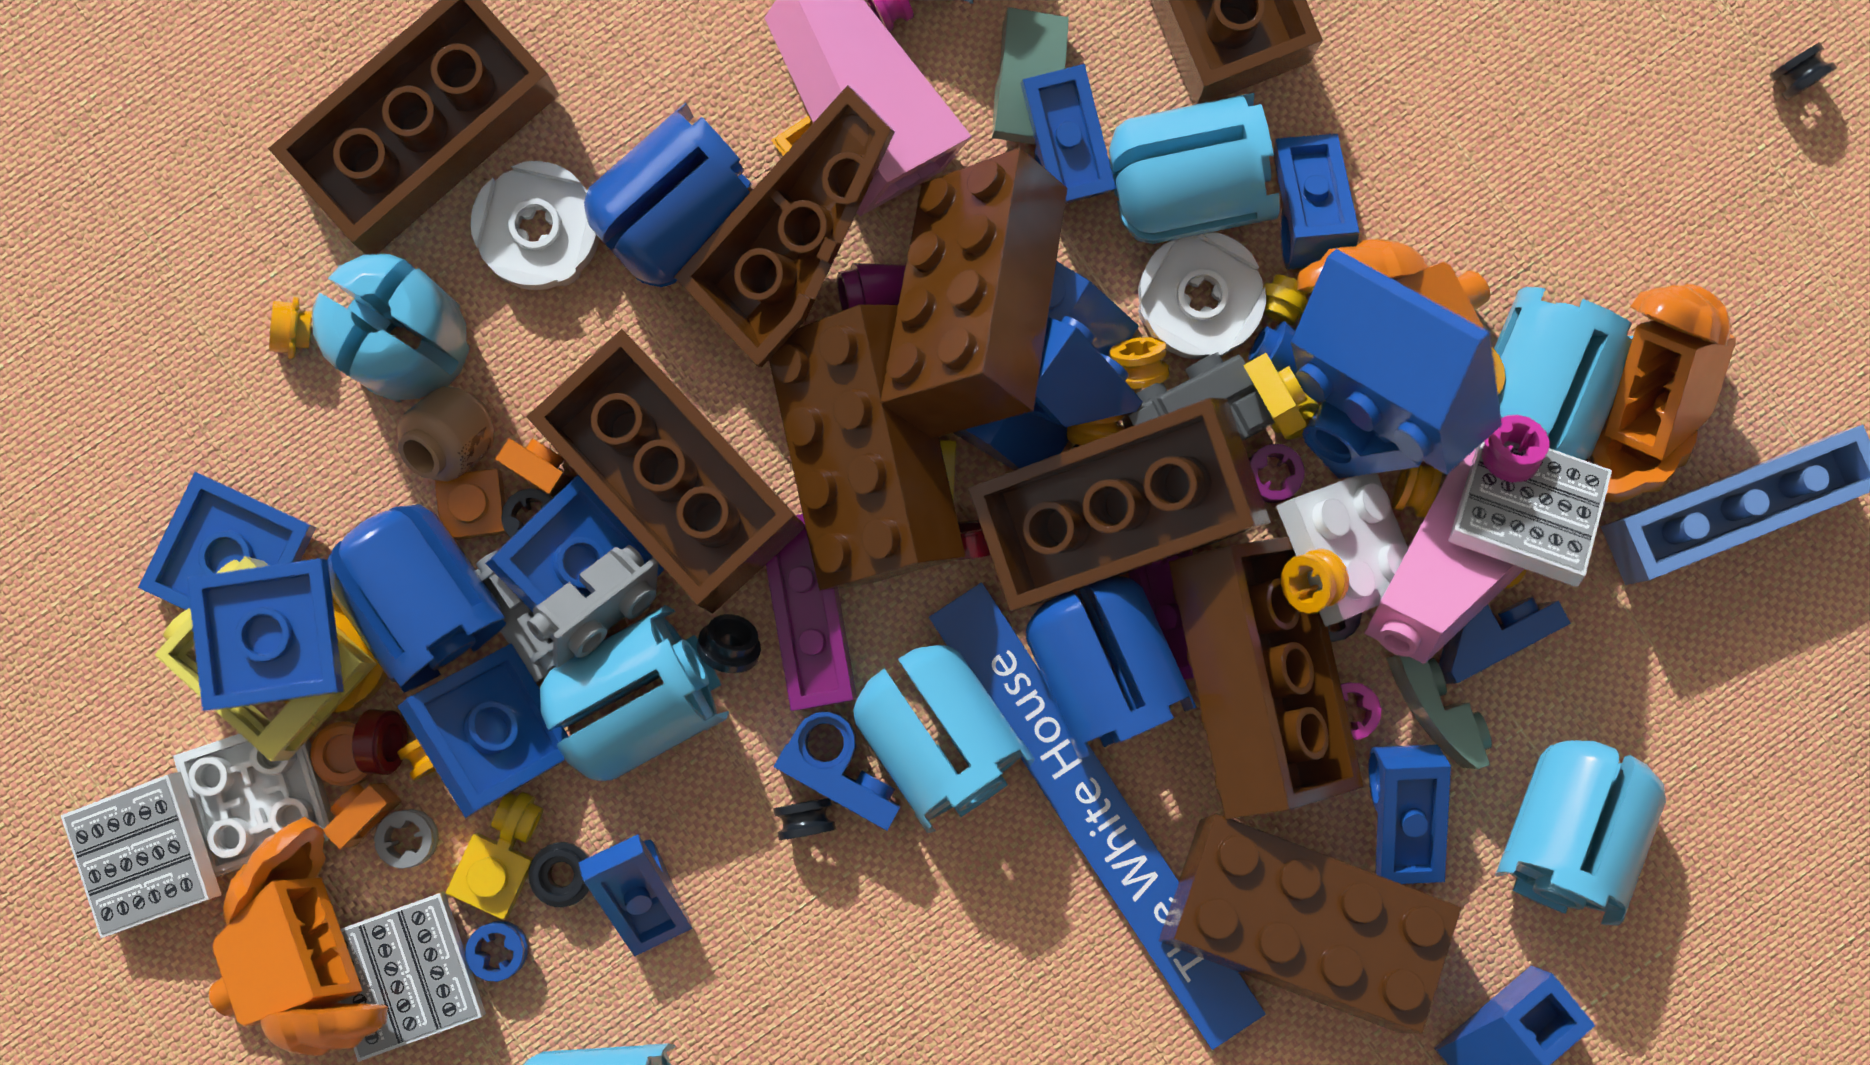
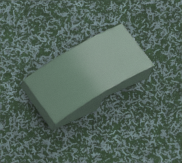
(1030, 47)
(1452, 727)

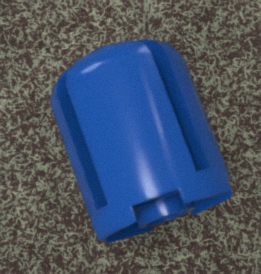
(666, 197)
(411, 594)
(1106, 662)

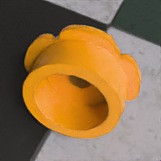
(289, 327)

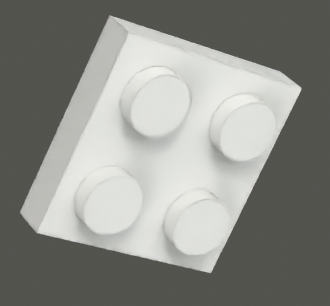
(1356, 525)

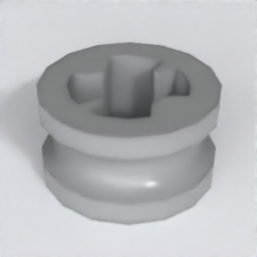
(403, 819)

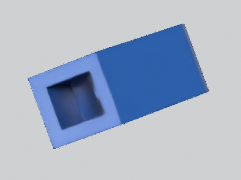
(1077, 380)
(1521, 1025)

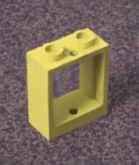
(298, 719)

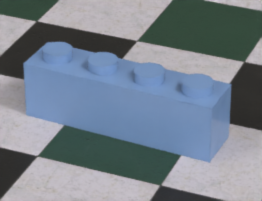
(1741, 506)

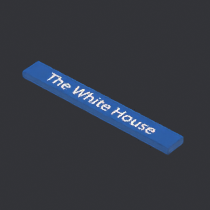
(1093, 812)

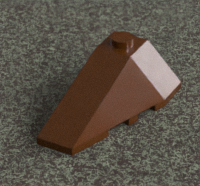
(780, 242)

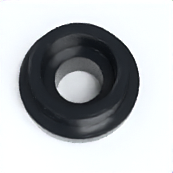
(729, 644)
(541, 875)

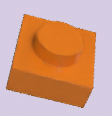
(534, 464)
(472, 504)
(359, 813)

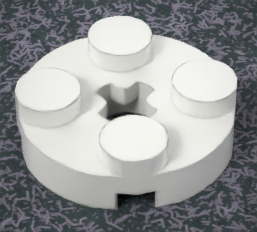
(516, 196)
(1236, 287)

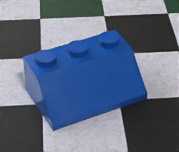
(1397, 363)
(1027, 437)

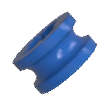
(479, 960)

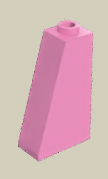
(847, 44)
(1437, 582)

